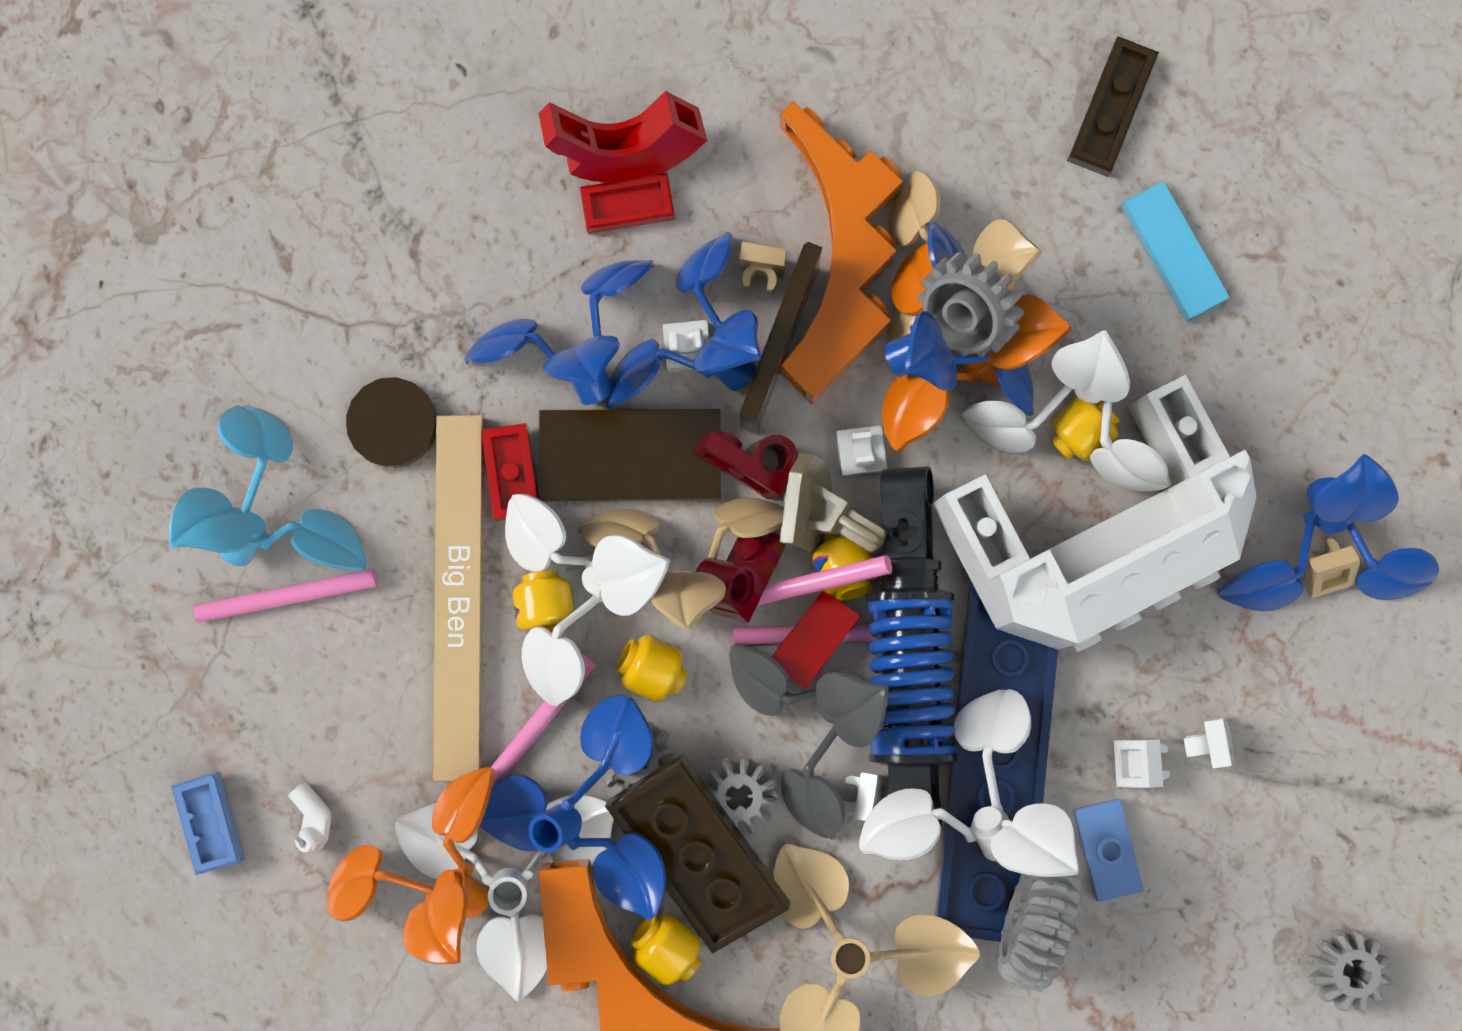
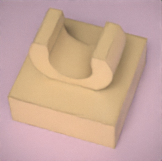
(762, 260)
(1331, 570)

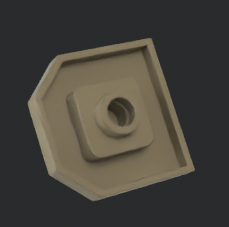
(814, 510)

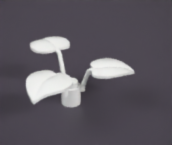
(1096, 374)
(617, 574)
(1033, 844)
(506, 947)

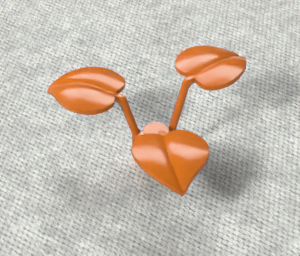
(917, 406)
(436, 925)

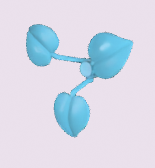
(210, 523)

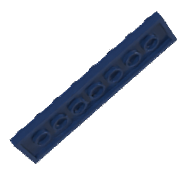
(970, 887)

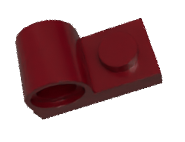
(748, 466)
(744, 574)

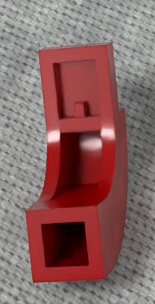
(629, 149)

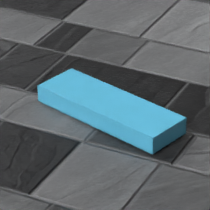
(1175, 251)

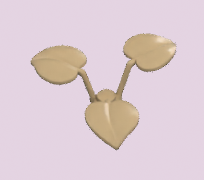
(999, 241)
(688, 594)
(929, 951)

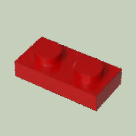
(508, 465)

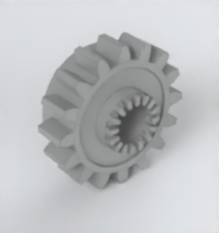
(971, 304)

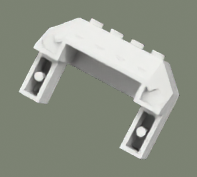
(1126, 560)

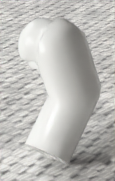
(316, 819)

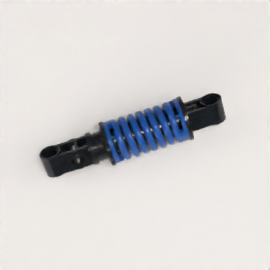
(909, 640)

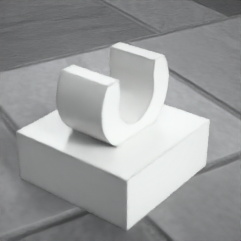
(686, 340)
(861, 451)
(1214, 742)
(1139, 763)
(871, 791)

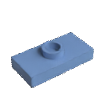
(207, 823)
(1108, 850)

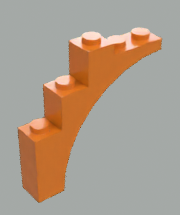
(853, 197)
(585, 950)

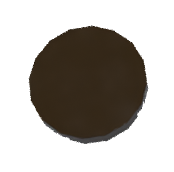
(391, 422)

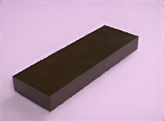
(1112, 106)

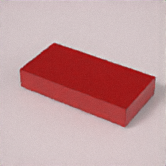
(627, 203)
(815, 639)

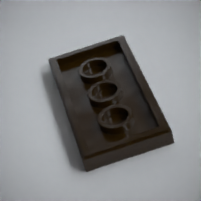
(780, 337)
(626, 455)
(704, 855)

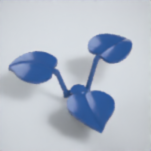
(925, 351)
(726, 355)
(582, 364)
(1358, 494)
(625, 872)

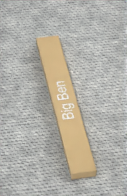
(458, 596)

